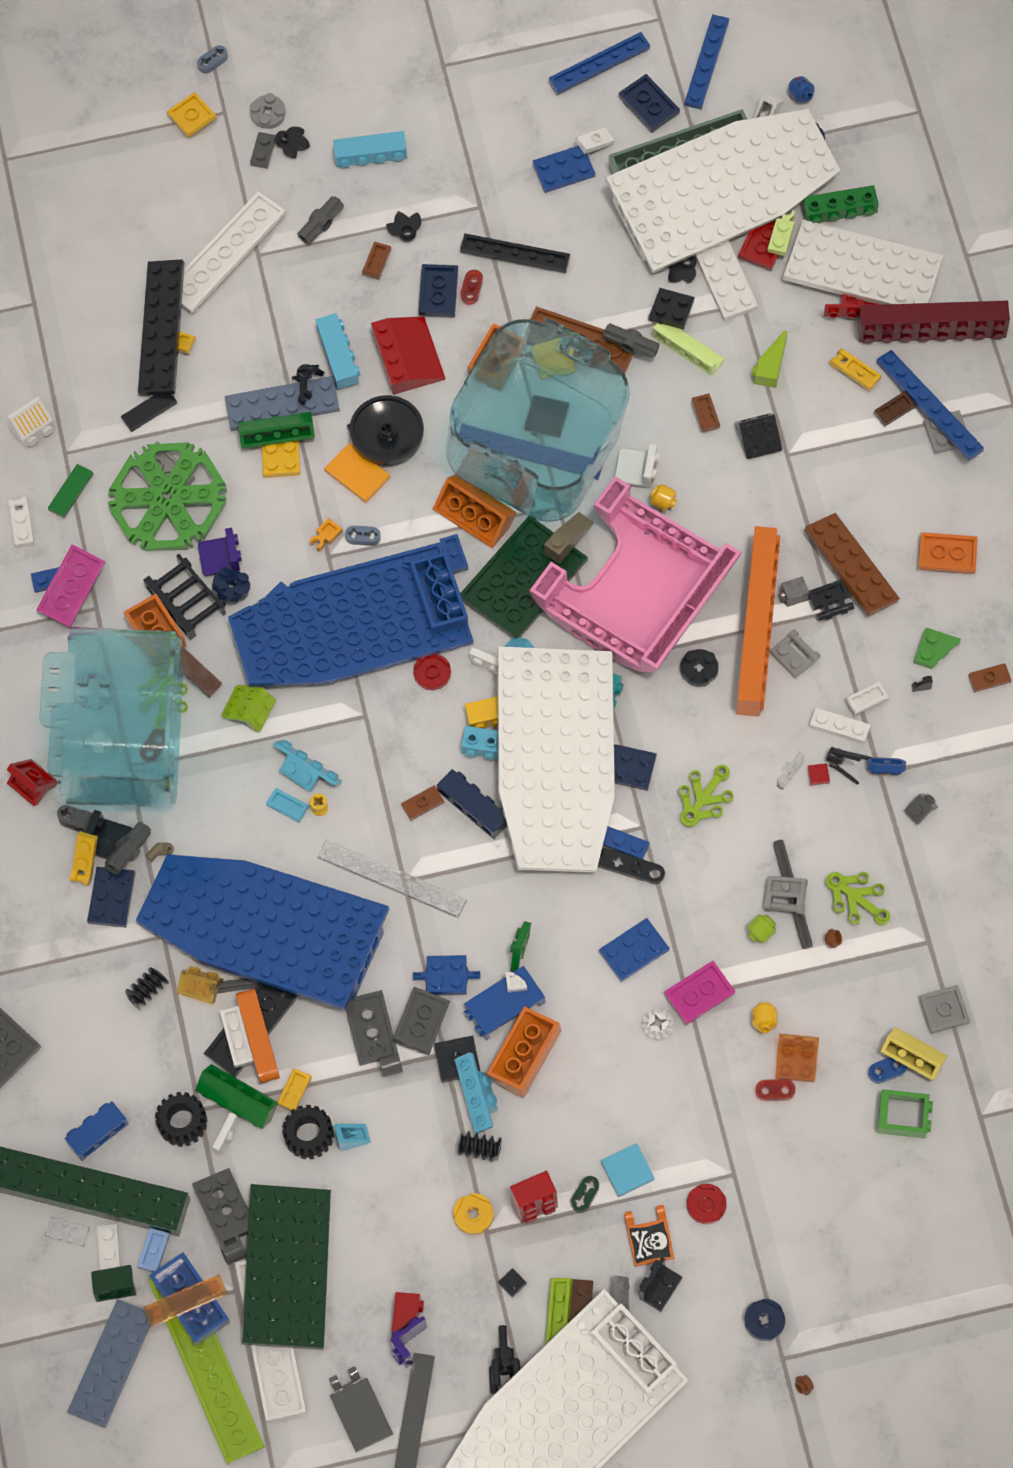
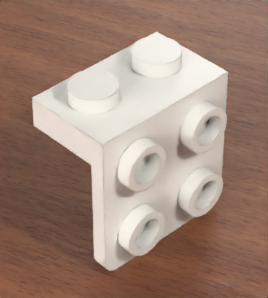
(637, 466)

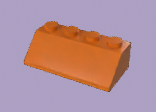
(474, 510)
(524, 1051)

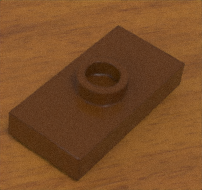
(894, 408)

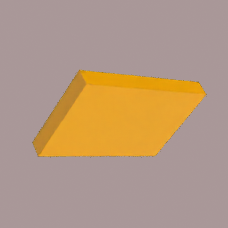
(357, 473)

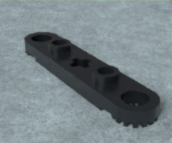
(631, 867)

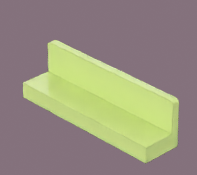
(688, 347)

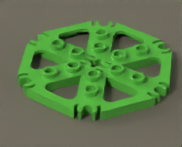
(173, 507)

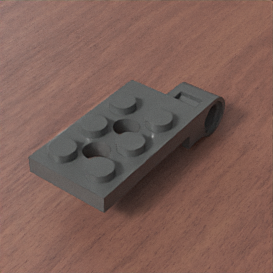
(381, 1046)
(225, 1227)

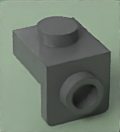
(921, 807)

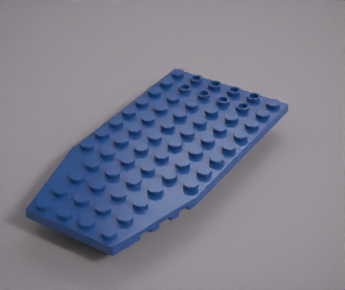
(353, 620)
(265, 925)

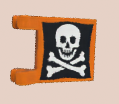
(650, 1239)

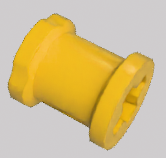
(319, 799)

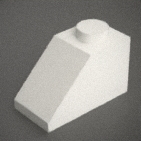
(768, 106)

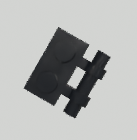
(829, 594)

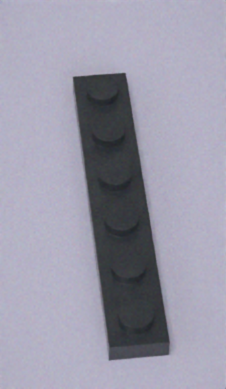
(515, 253)

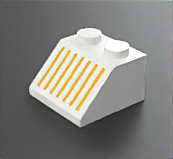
(31, 422)

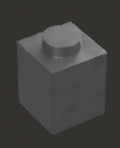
(794, 591)

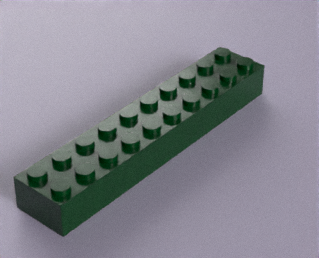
(92, 1191)

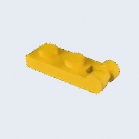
(855, 369)
(84, 858)

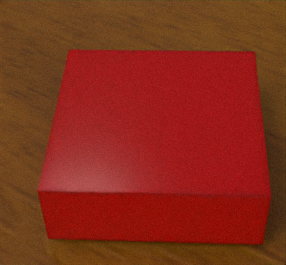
(818, 774)

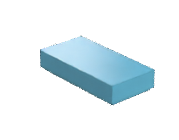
(287, 805)

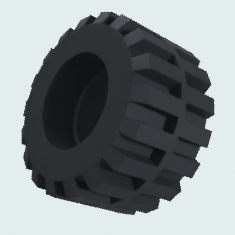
(174, 1105)
(314, 1146)

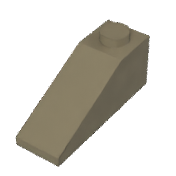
(567, 537)

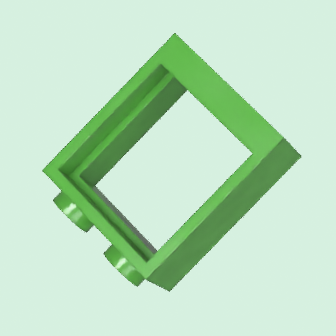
(900, 1130)

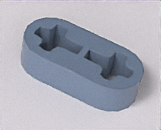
(212, 59)
(363, 535)

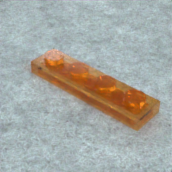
(185, 1300)

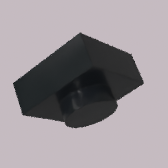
(512, 1282)

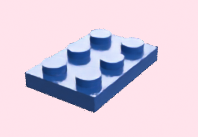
(563, 169)
(634, 950)

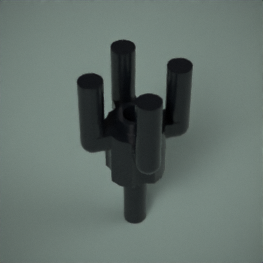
(503, 1361)

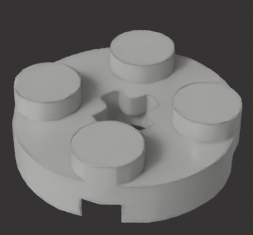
(267, 120)

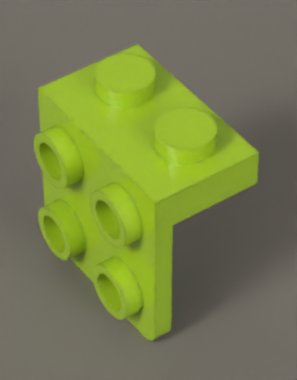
(250, 706)

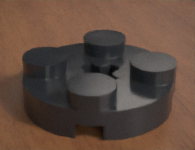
(692, 659)

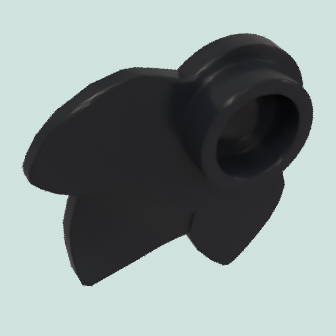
(293, 142)
(405, 224)
(683, 271)

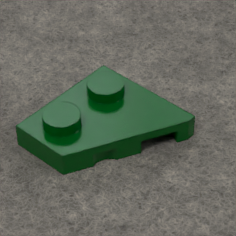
(519, 946)

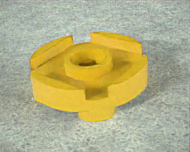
(469, 1203)

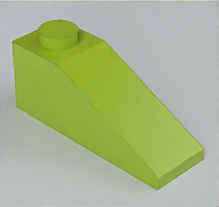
(769, 364)

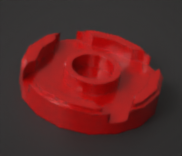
(432, 672)
(706, 1204)

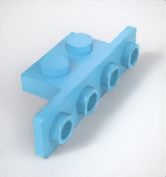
(302, 769)
(477, 1092)

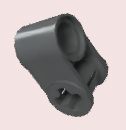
(76, 821)

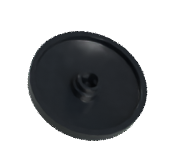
(386, 430)

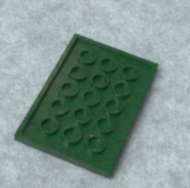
(503, 584)

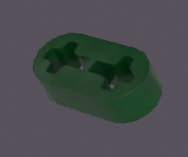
(581, 1191)

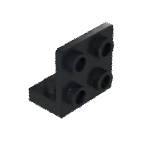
(759, 435)
(107, 832)
(659, 1286)

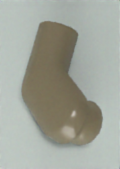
(159, 849)

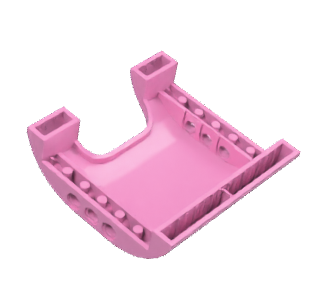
(644, 590)

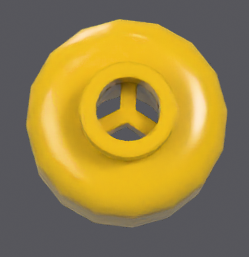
(663, 497)
(764, 1017)

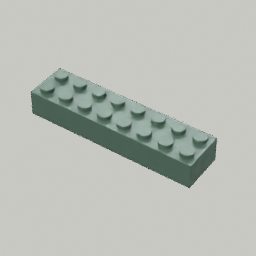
(644, 151)

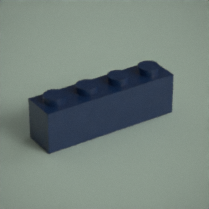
(472, 803)

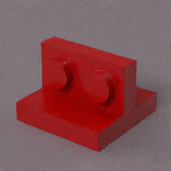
(30, 780)

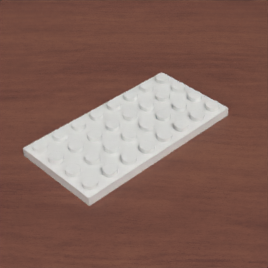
(861, 266)

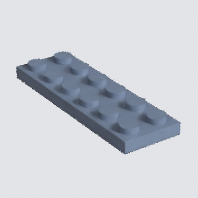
(282, 401)
(110, 1364)

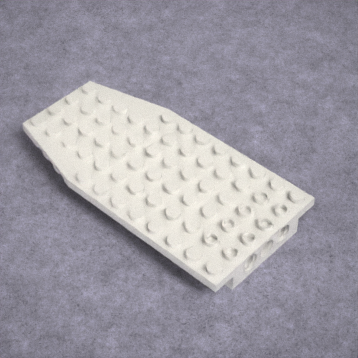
(720, 185)
(555, 755)
(574, 1396)

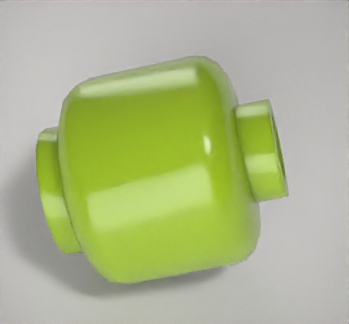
(761, 928)

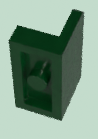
(113, 1283)

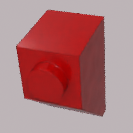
(406, 1308)

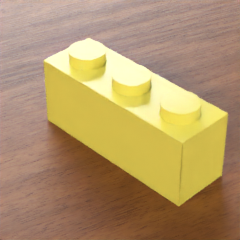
(914, 1053)

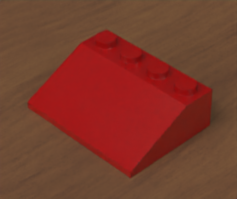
(407, 353)

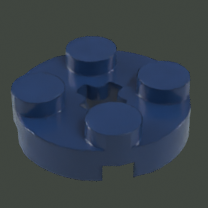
(228, 576)
(759, 1309)

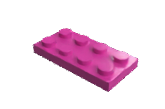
(70, 586)

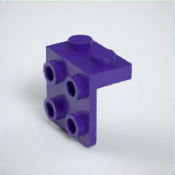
(220, 553)
(402, 1337)

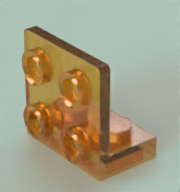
(797, 1057)

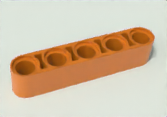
(257, 1035)

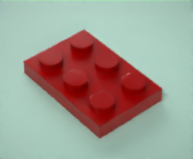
(756, 247)

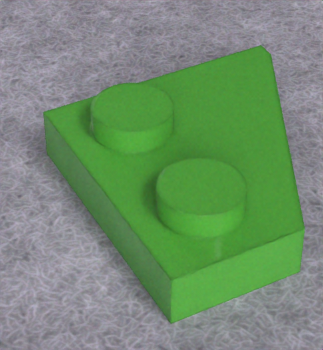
(934, 647)

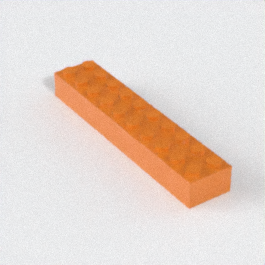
(758, 621)

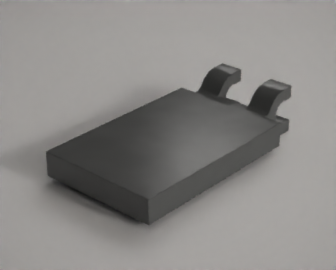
(359, 1411)

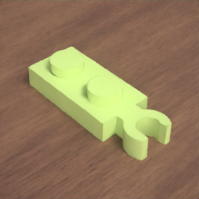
(781, 234)

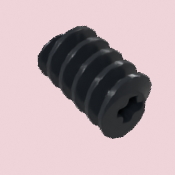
(145, 987)
(480, 1146)

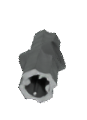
(320, 220)
(631, 340)
(127, 848)

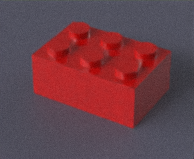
(534, 1197)

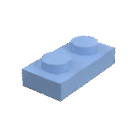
(153, 1250)

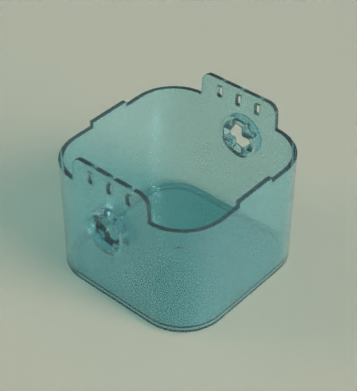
(537, 418)
(115, 716)

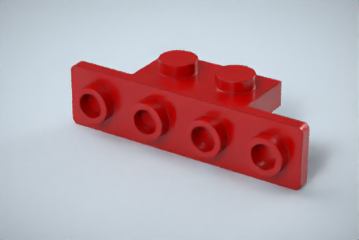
(848, 308)

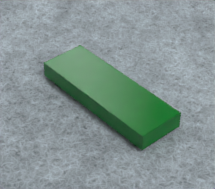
(70, 491)

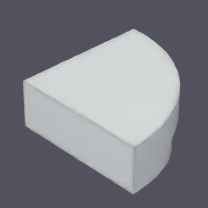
(515, 982)

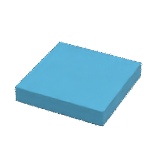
(627, 1170)

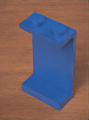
(497, 1006)

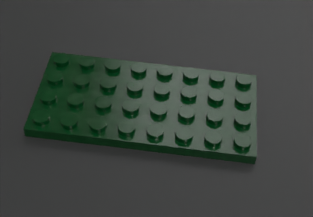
(286, 1267)

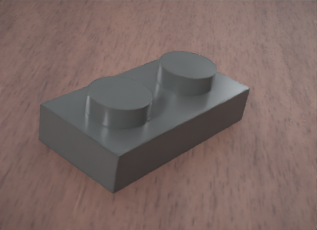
(263, 150)

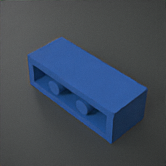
(96, 1130)

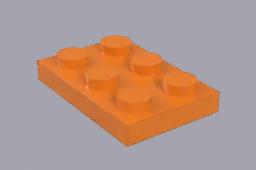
(948, 552)

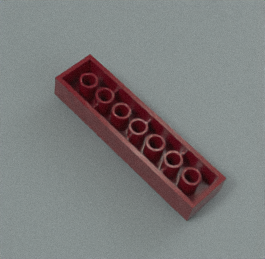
(933, 321)

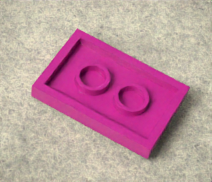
(699, 992)

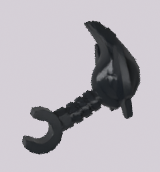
(304, 373)

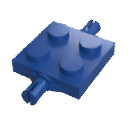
(447, 975)

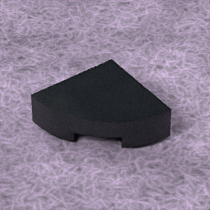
(926, 684)

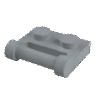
(790, 658)
(786, 888)

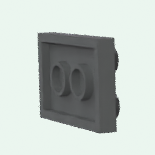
(421, 1020)

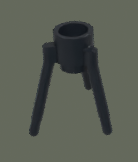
(838, 755)

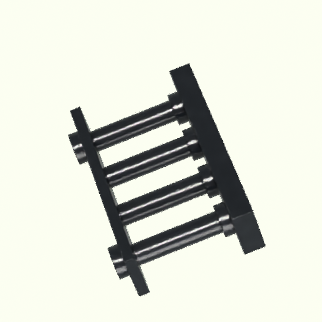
(177, 612)

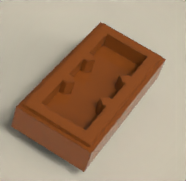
(376, 260)
(705, 412)
(989, 677)
(422, 803)

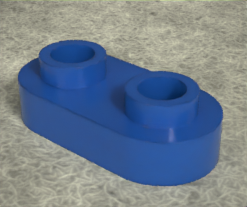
(888, 765)
(888, 1070)

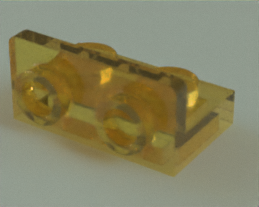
(199, 984)

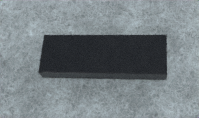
(148, 410)

